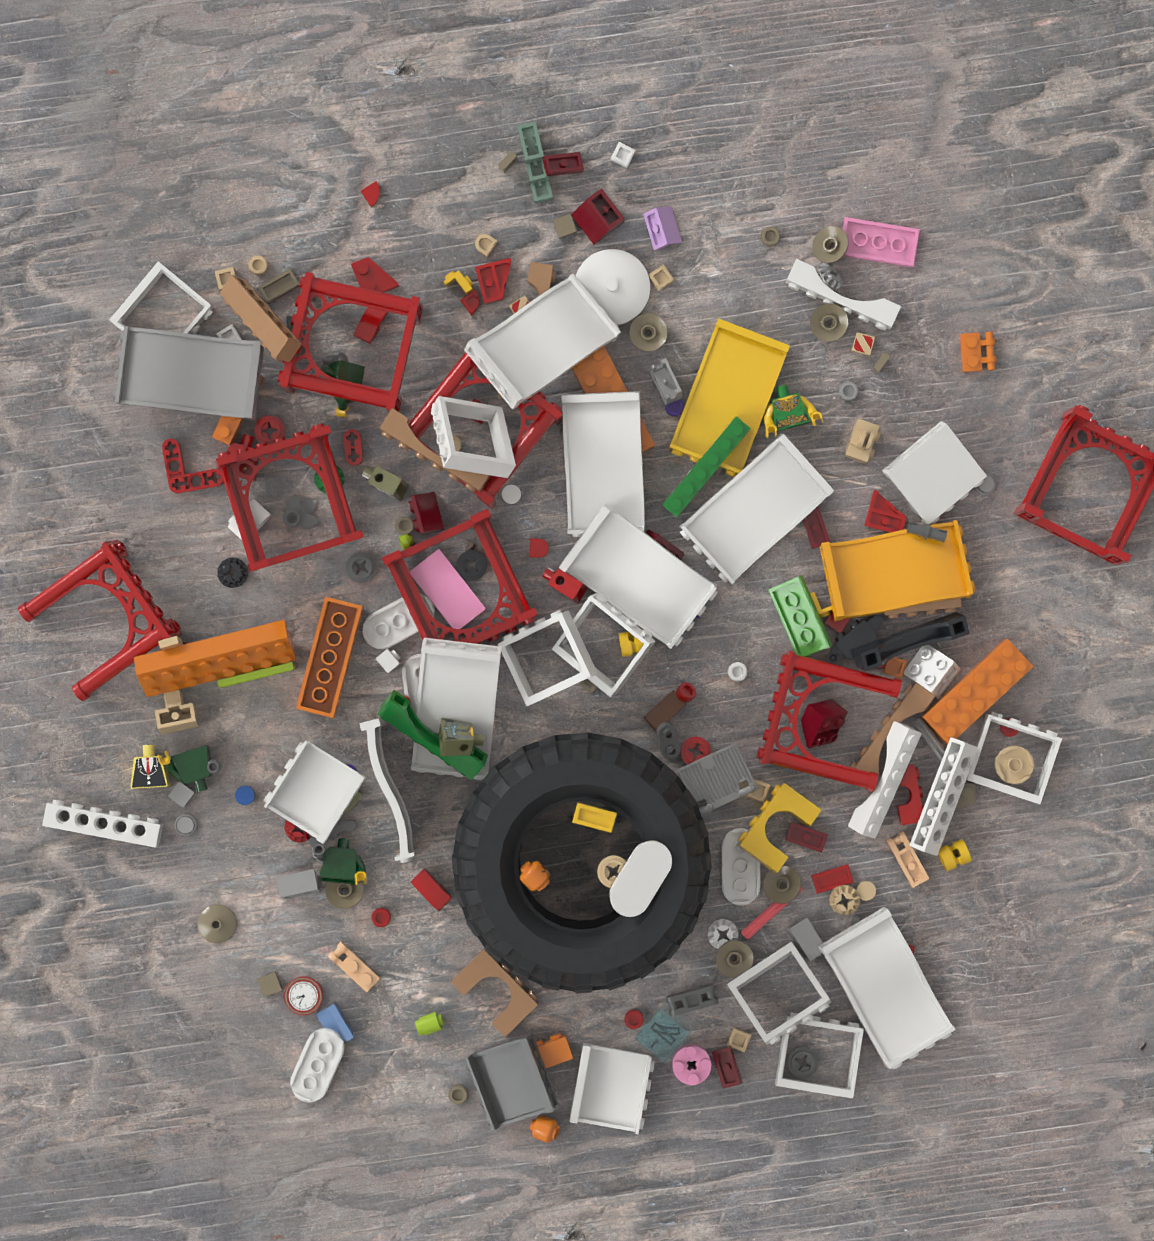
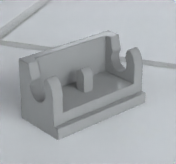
(666, 382)
(298, 884)
(805, 939)

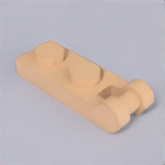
(908, 860)
(354, 967)

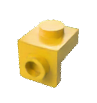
(464, 282)
(822, 612)

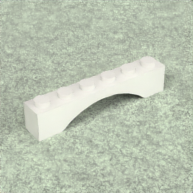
(805, 278)
(900, 748)

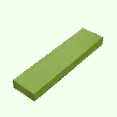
(256, 675)

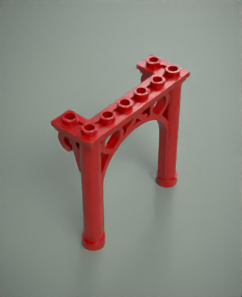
(116, 553)
(809, 763)

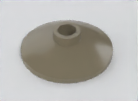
(825, 239)
(652, 323)
(835, 329)
(773, 883)
(341, 901)
(226, 921)
(738, 966)

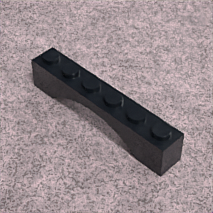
(882, 650)

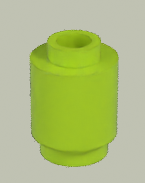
(429, 1023)

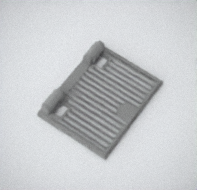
(717, 778)

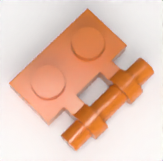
(971, 352)

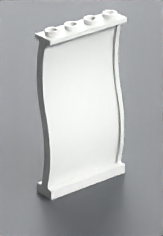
(542, 341)
(603, 457)
(755, 509)
(639, 576)
(459, 685)
(389, 788)
(886, 988)

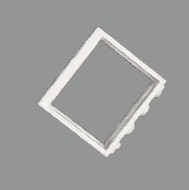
(146, 285)
(452, 459)
(629, 624)
(577, 646)
(1032, 730)
(762, 967)
(821, 1088)

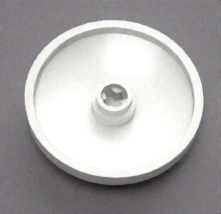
(617, 283)

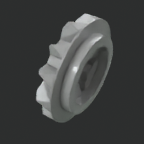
(830, 276)

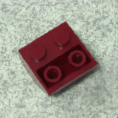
(598, 216)
(427, 513)
(822, 722)

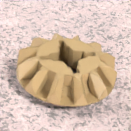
(603, 872)
(849, 893)

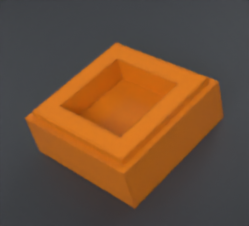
(895, 667)

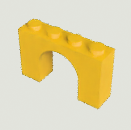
(755, 840)

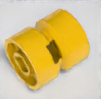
(629, 644)
(947, 856)

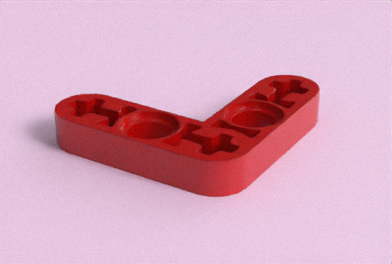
(180, 474)

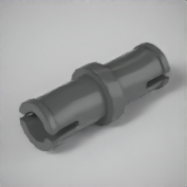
(926, 531)

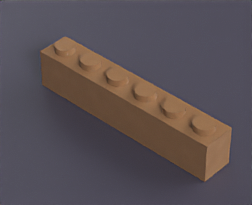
(260, 319)

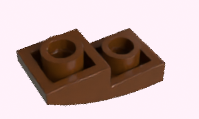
(664, 710)

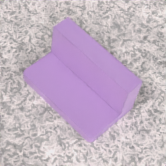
(662, 227)

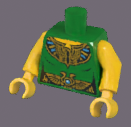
(789, 412)

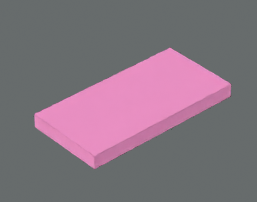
(881, 242)
(447, 590)

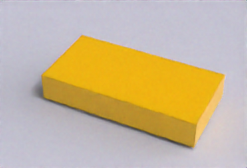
(594, 817)

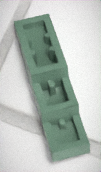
(533, 159)

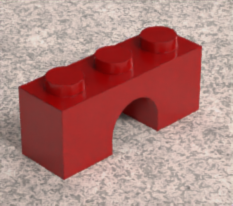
(912, 809)

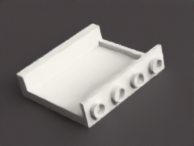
(935, 473)
(314, 791)
(611, 1088)

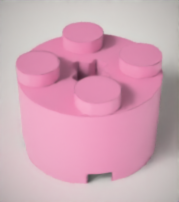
(691, 1052)

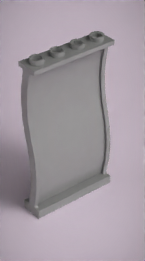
(188, 372)

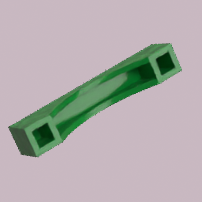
(706, 466)
(399, 713)

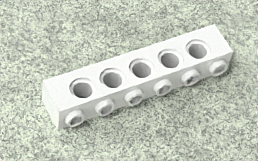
(943, 796)
(53, 819)

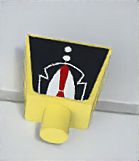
(148, 771)

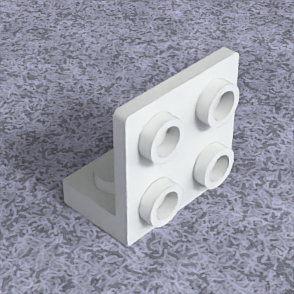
(932, 670)

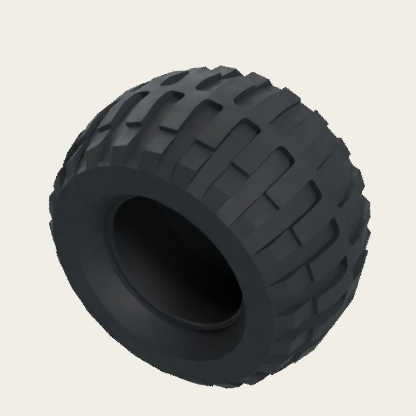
(563, 950)

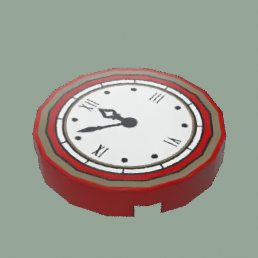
(303, 995)

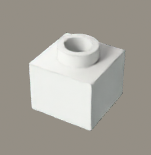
(389, 660)

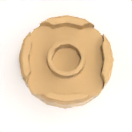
(1014, 764)

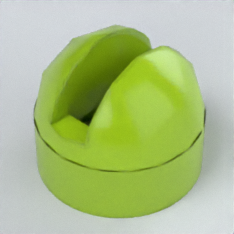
(406, 541)

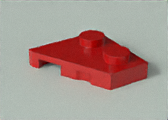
(372, 276)
(493, 279)
(883, 515)

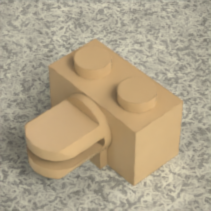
(862, 441)
(176, 714)

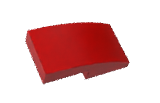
(370, 324)
(431, 889)

